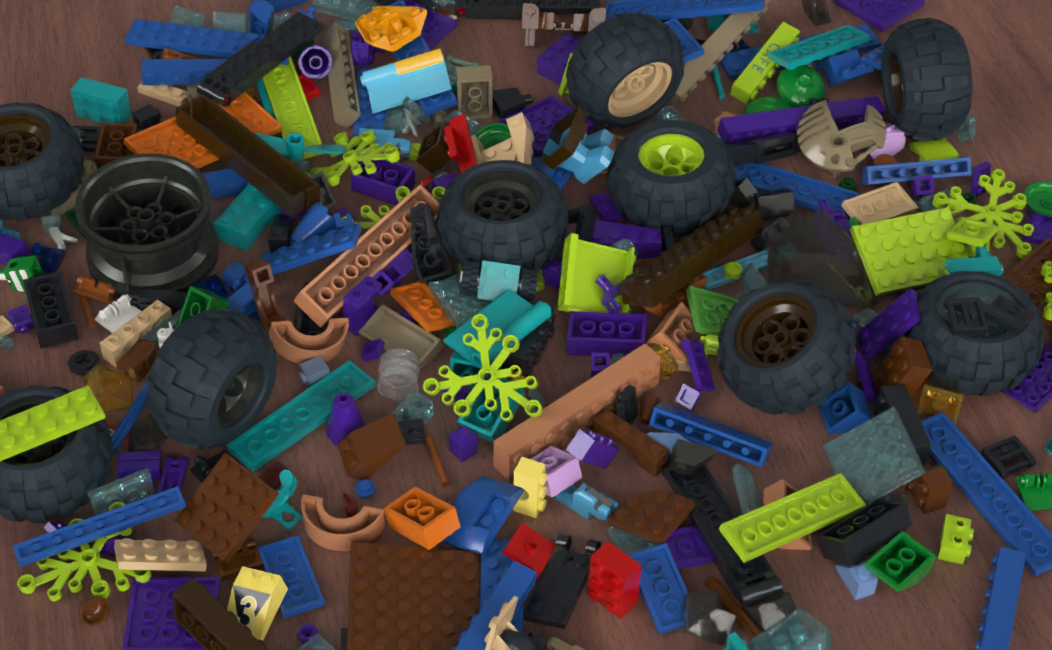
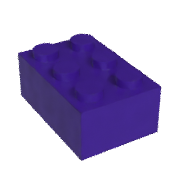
(553, 61)
(384, 181)

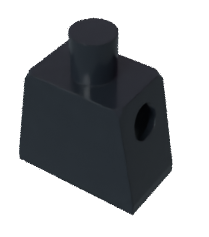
(509, 101)

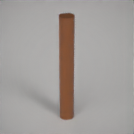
(87, 311)
(437, 461)

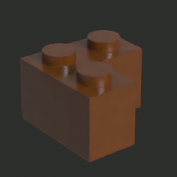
(930, 489)

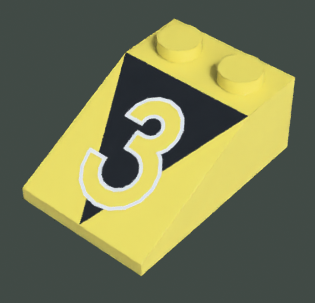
(256, 599)

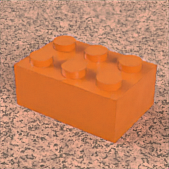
(422, 518)

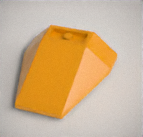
(391, 26)

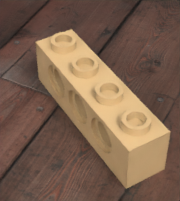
(123, 339)

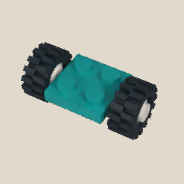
(496, 280)

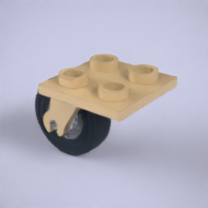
(510, 637)

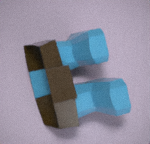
(575, 150)

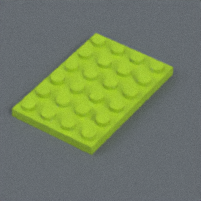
(907, 250)

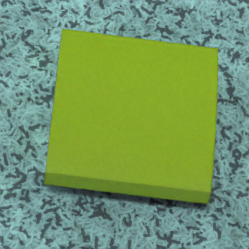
(934, 150)

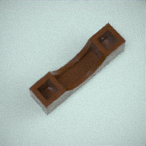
(261, 285)
(648, 452)

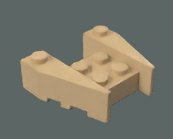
(515, 148)

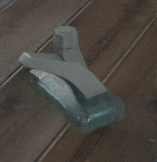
(414, 116)
(53, 228)

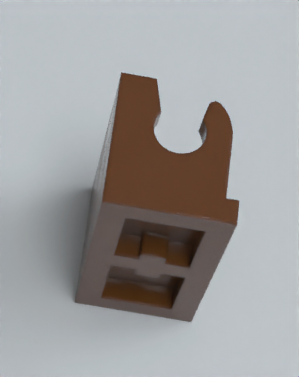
(138, 360)

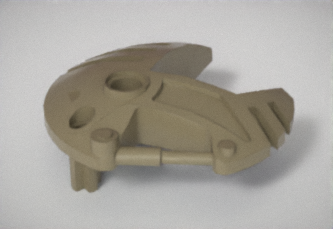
(821, 135)

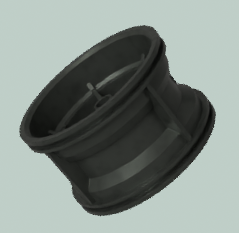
(151, 243)

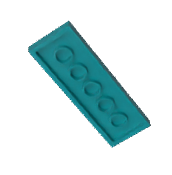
(818, 47)

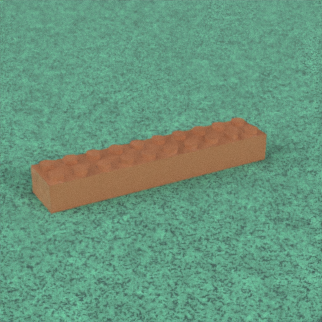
(372, 253)
(576, 409)

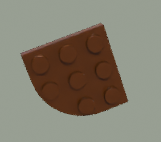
(651, 514)

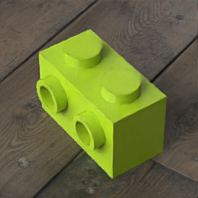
(955, 538)

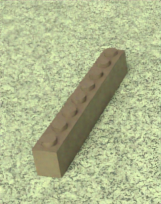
(342, 76)

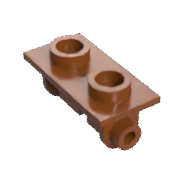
(87, 287)

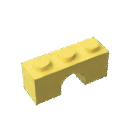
(532, 478)

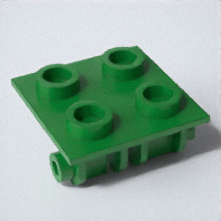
(1036, 490)

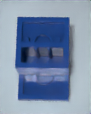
(843, 67)

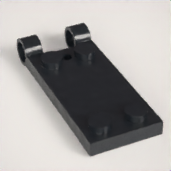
(560, 584)

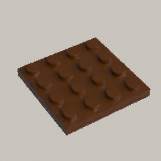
(226, 507)

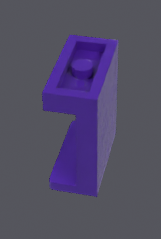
(359, 304)

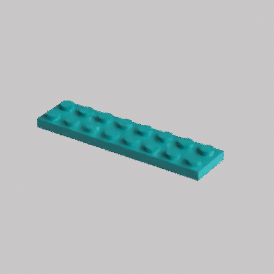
(298, 416)

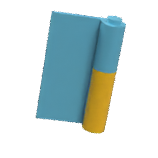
(410, 77)

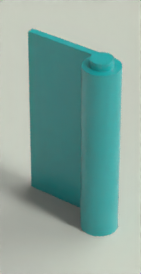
(509, 314)

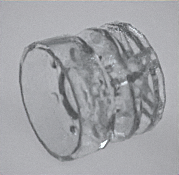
(398, 374)

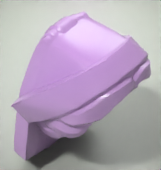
(894, 142)

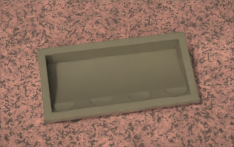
(401, 334)

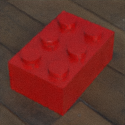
(614, 579)

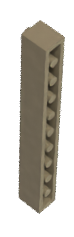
(714, 49)

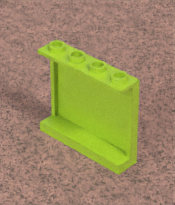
(582, 266)

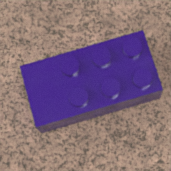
(605, 333)

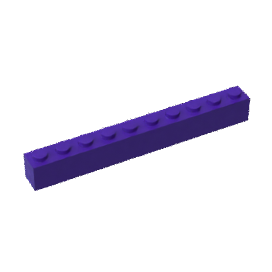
(763, 124)

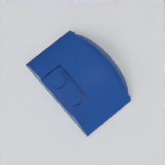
(482, 512)

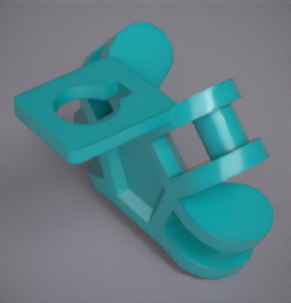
(281, 503)

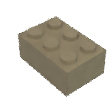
(474, 91)

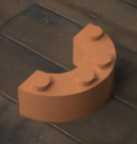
(303, 347)
(336, 532)

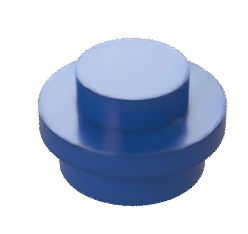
(365, 488)

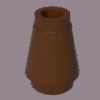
(646, 408)

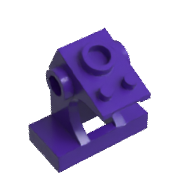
(363, 53)

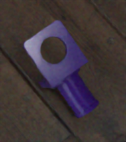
(610, 292)

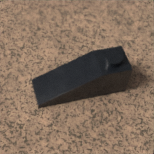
(280, 232)

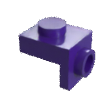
(21, 319)

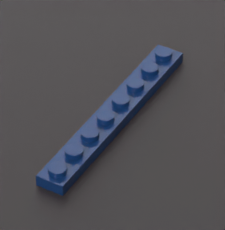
(99, 526)

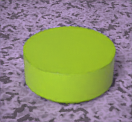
(732, 270)

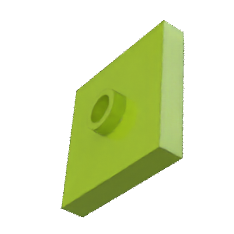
(972, 232)

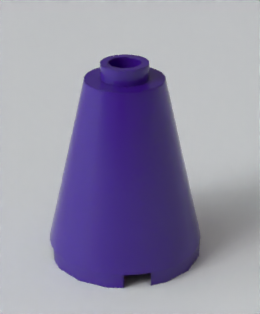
(315, 61)
(343, 418)

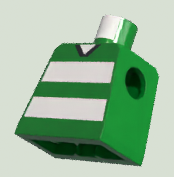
(20, 269)

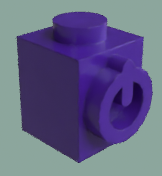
(552, 273)

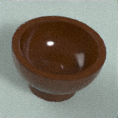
(93, 610)

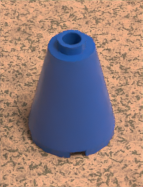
(313, 223)

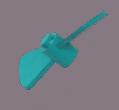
(294, 146)

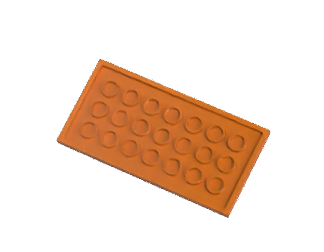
(171, 140)

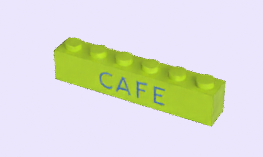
(761, 67)

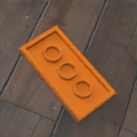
(421, 306)

